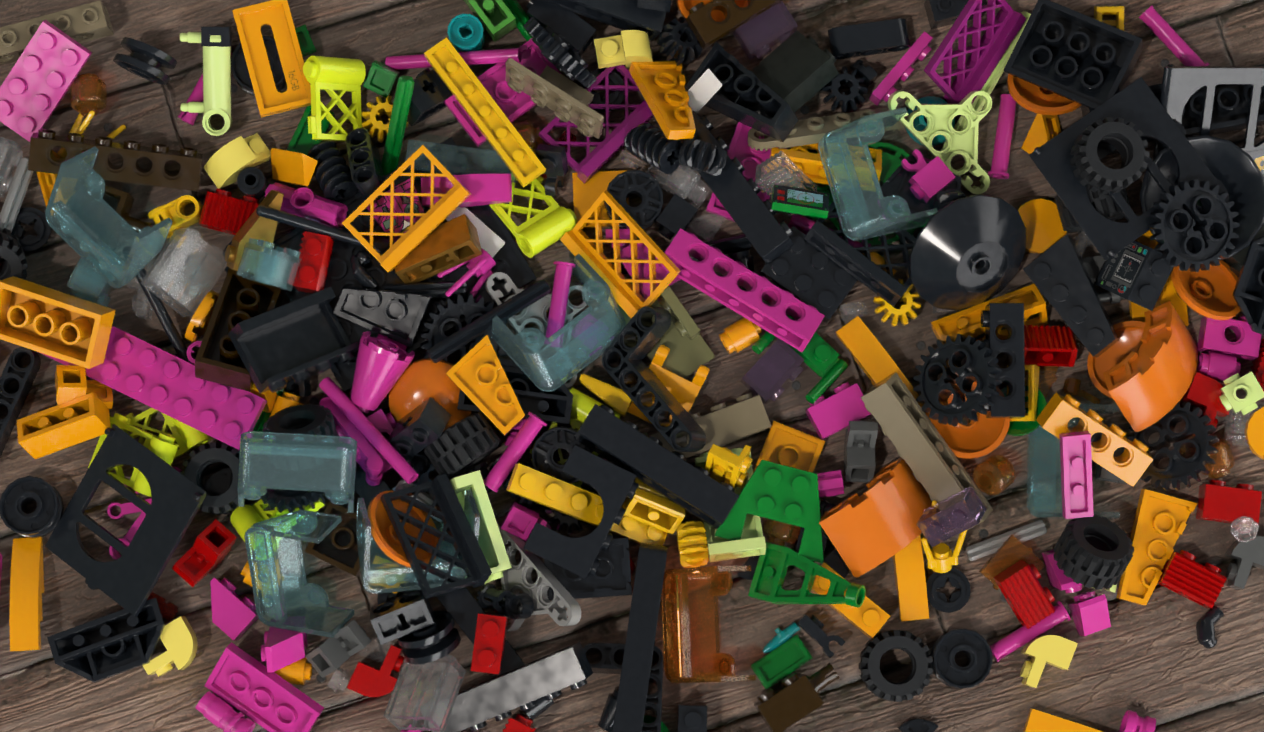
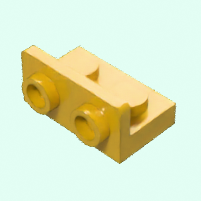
(727, 466)

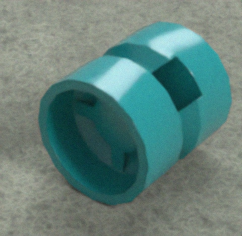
(466, 33)

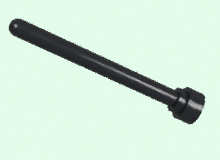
(380, 242)
(165, 320)

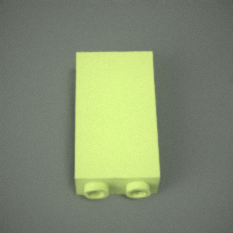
(489, 534)
(752, 539)

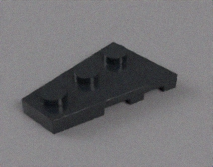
(384, 311)

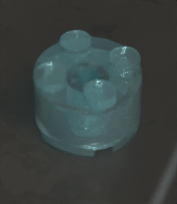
(268, 265)
(88, 284)

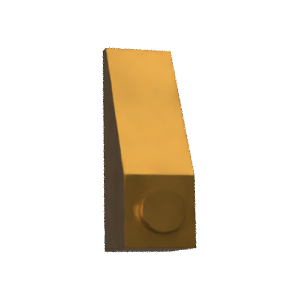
(256, 228)
(443, 249)

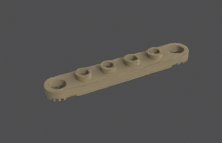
(813, 129)

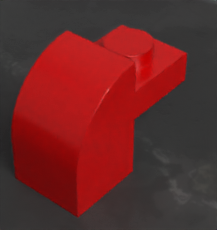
(1205, 394)
(206, 554)
(377, 682)

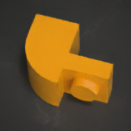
(72, 383)

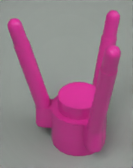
(477, 266)

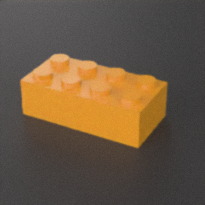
(54, 322)

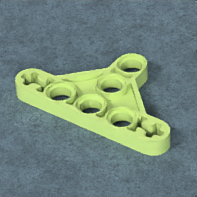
(939, 122)

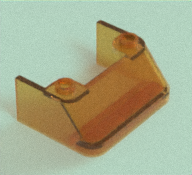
(693, 625)

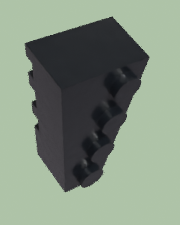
(745, 96)

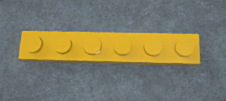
(484, 112)
(576, 503)

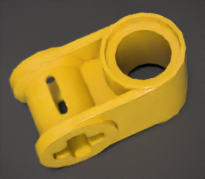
(175, 211)

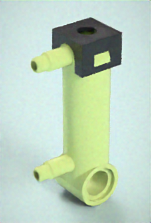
(216, 76)

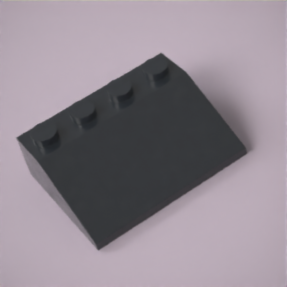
(1073, 54)

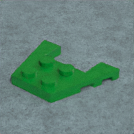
(782, 496)

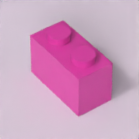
(835, 412)

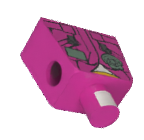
(401, 205)

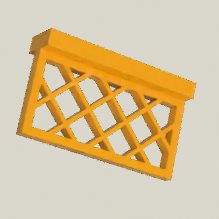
(424, 226)
(625, 293)

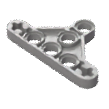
(535, 312)
(520, 578)

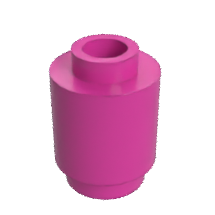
(1218, 365)

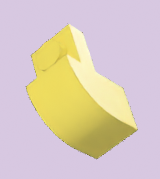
(623, 49)
(234, 157)
(180, 645)
(1042, 650)

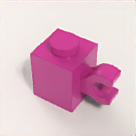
(929, 177)

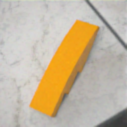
(870, 353)
(911, 582)
(26, 594)

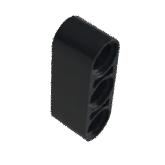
(869, 38)
(364, 162)

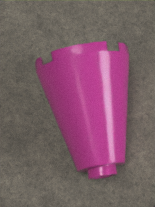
(377, 370)

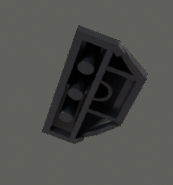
(1250, 286)
(549, 406)
(109, 643)

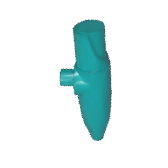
(781, 637)

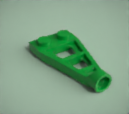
(771, 575)

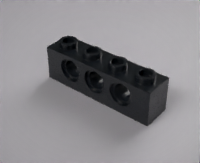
(1012, 318)

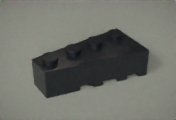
(1068, 288)

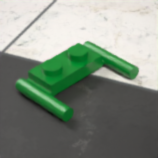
(818, 357)

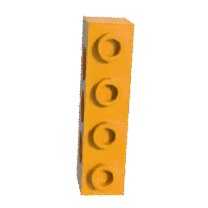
(1127, 466)

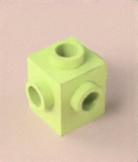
(1249, 385)

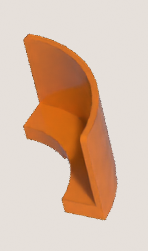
(1157, 374)
(879, 521)

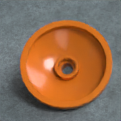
(1038, 99)
(1208, 290)
(1129, 340)
(419, 383)
(976, 437)
(386, 537)

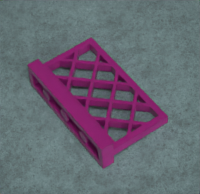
(985, 52)
(615, 140)

